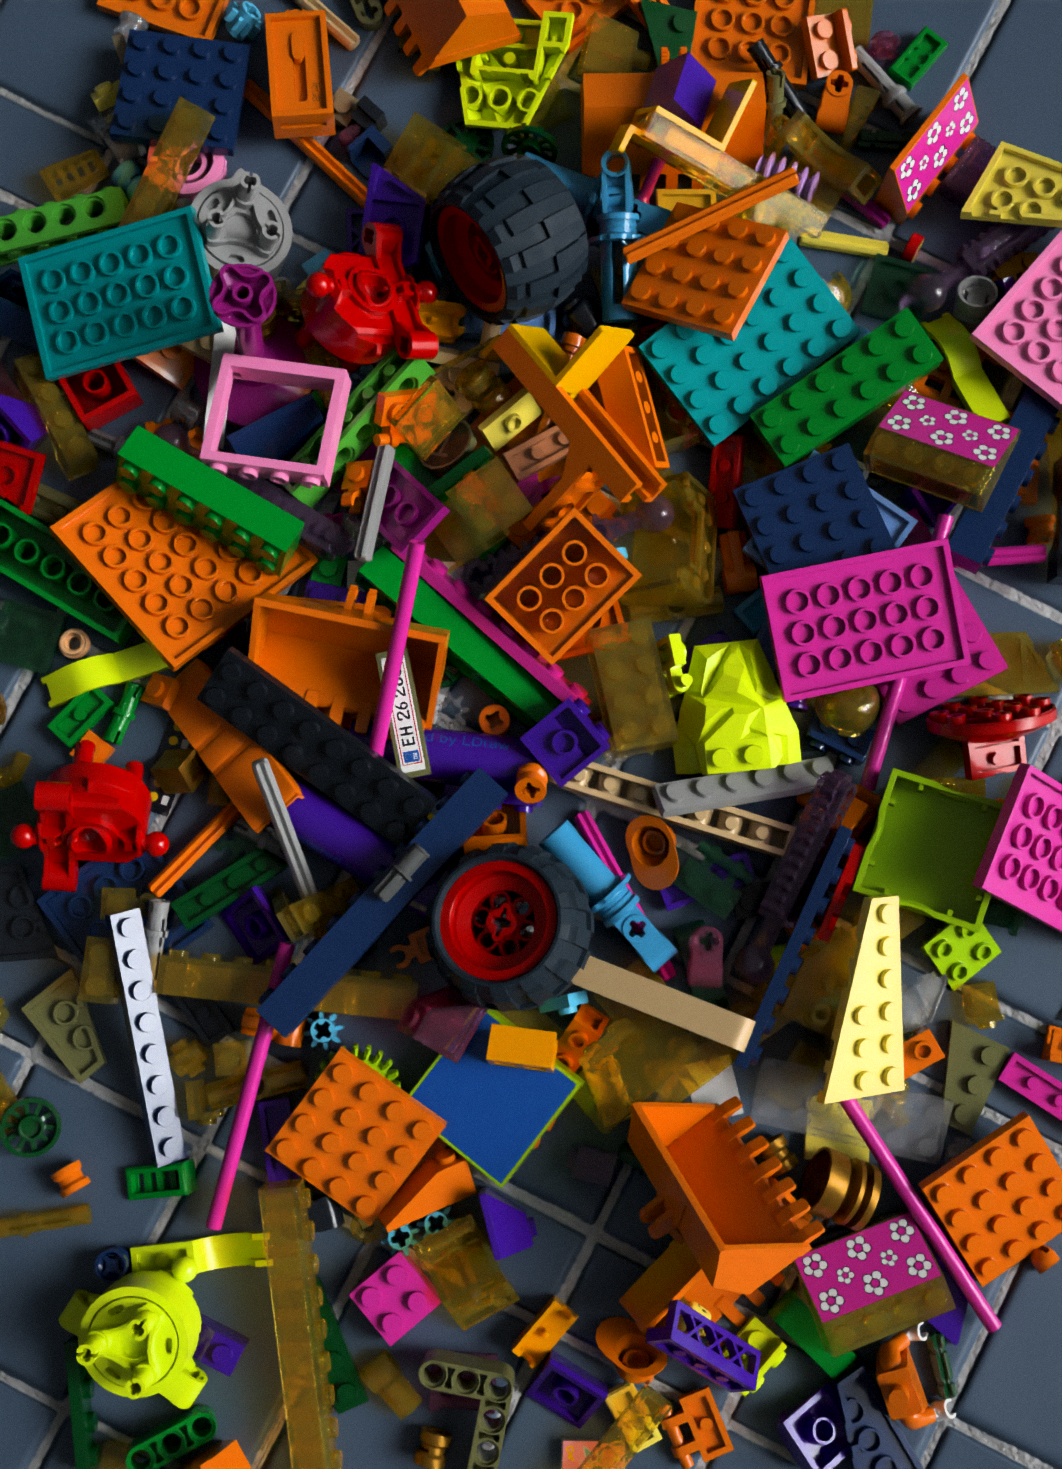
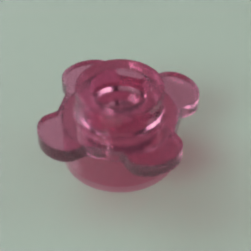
(884, 45)

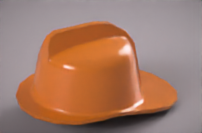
(652, 852)
(626, 1348)

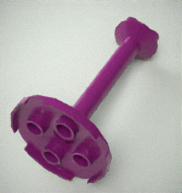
(245, 299)

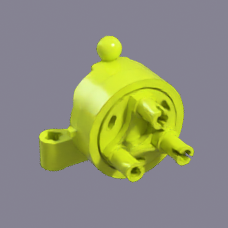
(141, 1334)

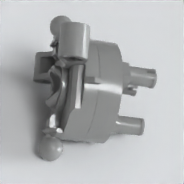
(242, 224)

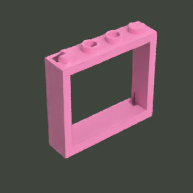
(281, 373)

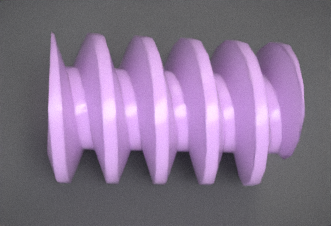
(806, 186)

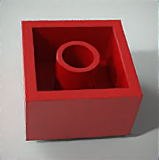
(102, 394)

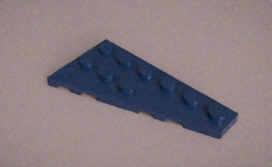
(869, 1432)

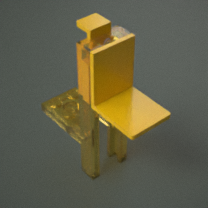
(704, 159)

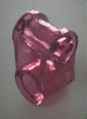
(705, 966)

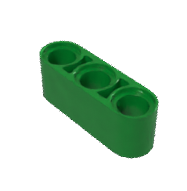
(799, 1323)
(182, 1426)

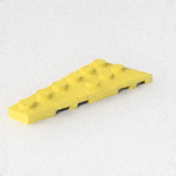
(1017, 189)
(869, 1015)

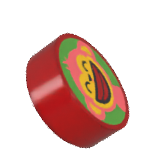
(912, 247)

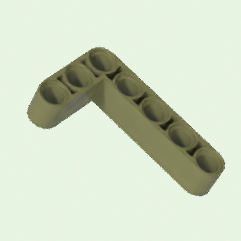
(480, 1388)

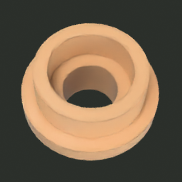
(65, 643)

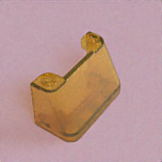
(681, 560)

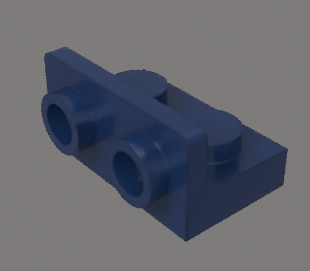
(848, 749)

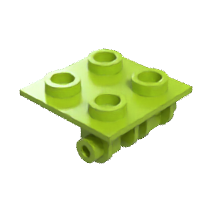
(960, 952)

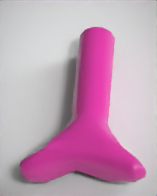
(649, 182)

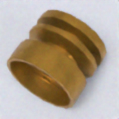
(841, 1188)

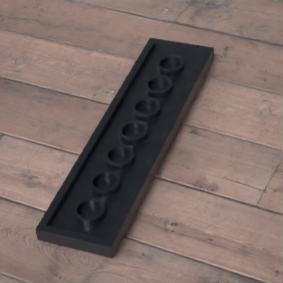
(316, 747)

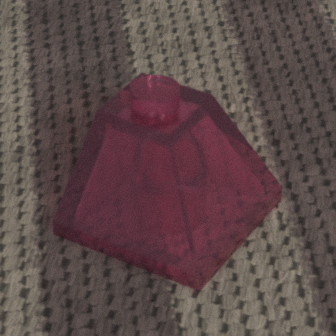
(442, 1022)

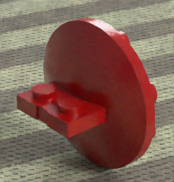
(992, 730)

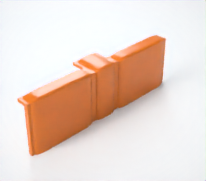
(227, 750)

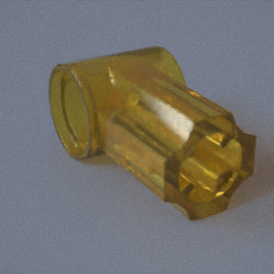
(385, 1377)

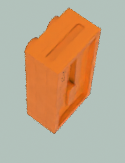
(299, 74)

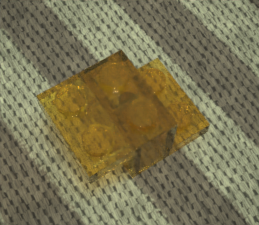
(428, 157)
(481, 512)
(465, 1272)

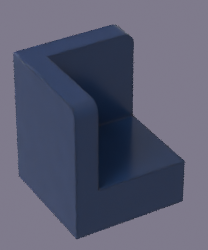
(369, 149)

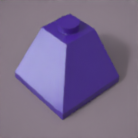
(21, 423)
(506, 1224)

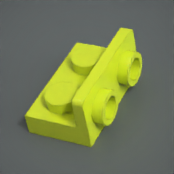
(766, 1341)

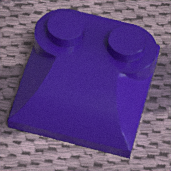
(814, 1430)

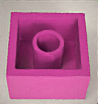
(395, 1296)

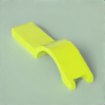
(966, 368)
(101, 672)
(207, 1252)

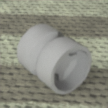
(974, 301)

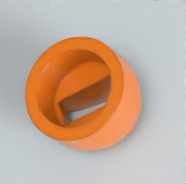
(1044, 1258)

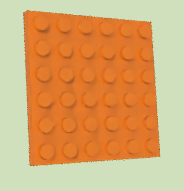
(166, 574)

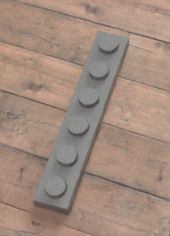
(739, 787)

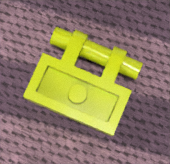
(673, 657)

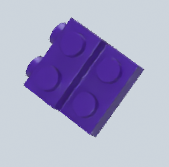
(567, 740)

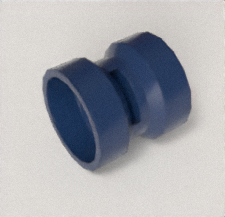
(108, 1268)

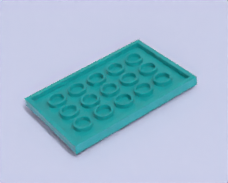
(120, 294)
(781, 341)

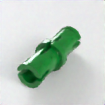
(123, 713)

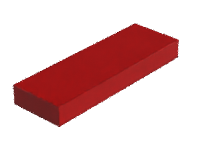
(725, 476)

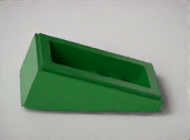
(181, 1175)

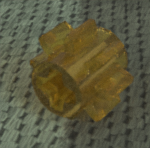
(187, 1058)

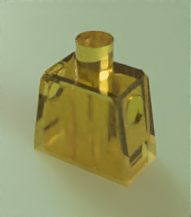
(610, 47)

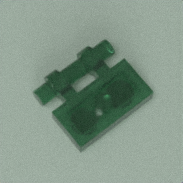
(708, 888)

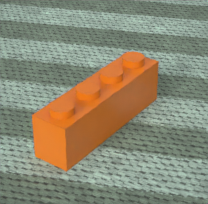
(631, 406)

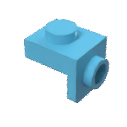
(565, 1003)

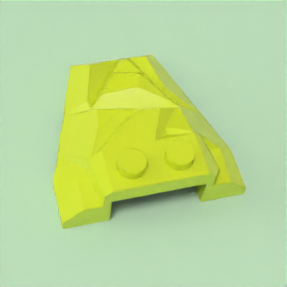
(509, 82)
(733, 713)

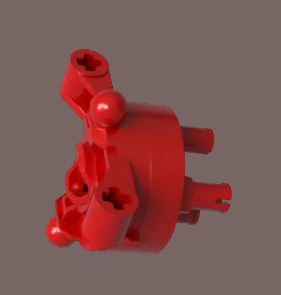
(368, 303)
(89, 816)

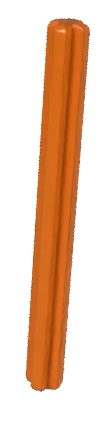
(312, 149)
(711, 215)

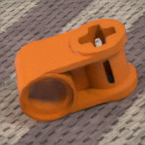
(834, 105)

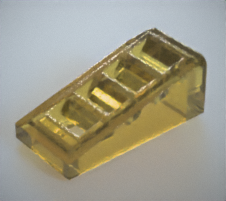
(861, 106)
(69, 165)

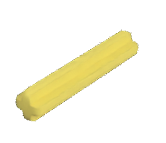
(846, 244)

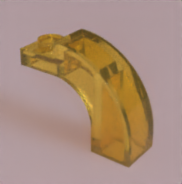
(836, 165)

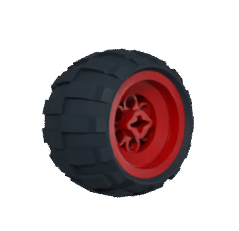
(508, 239)
(490, 890)

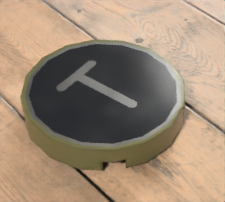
(452, 450)

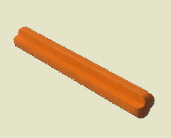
(194, 849)

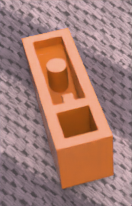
(432, 1187)

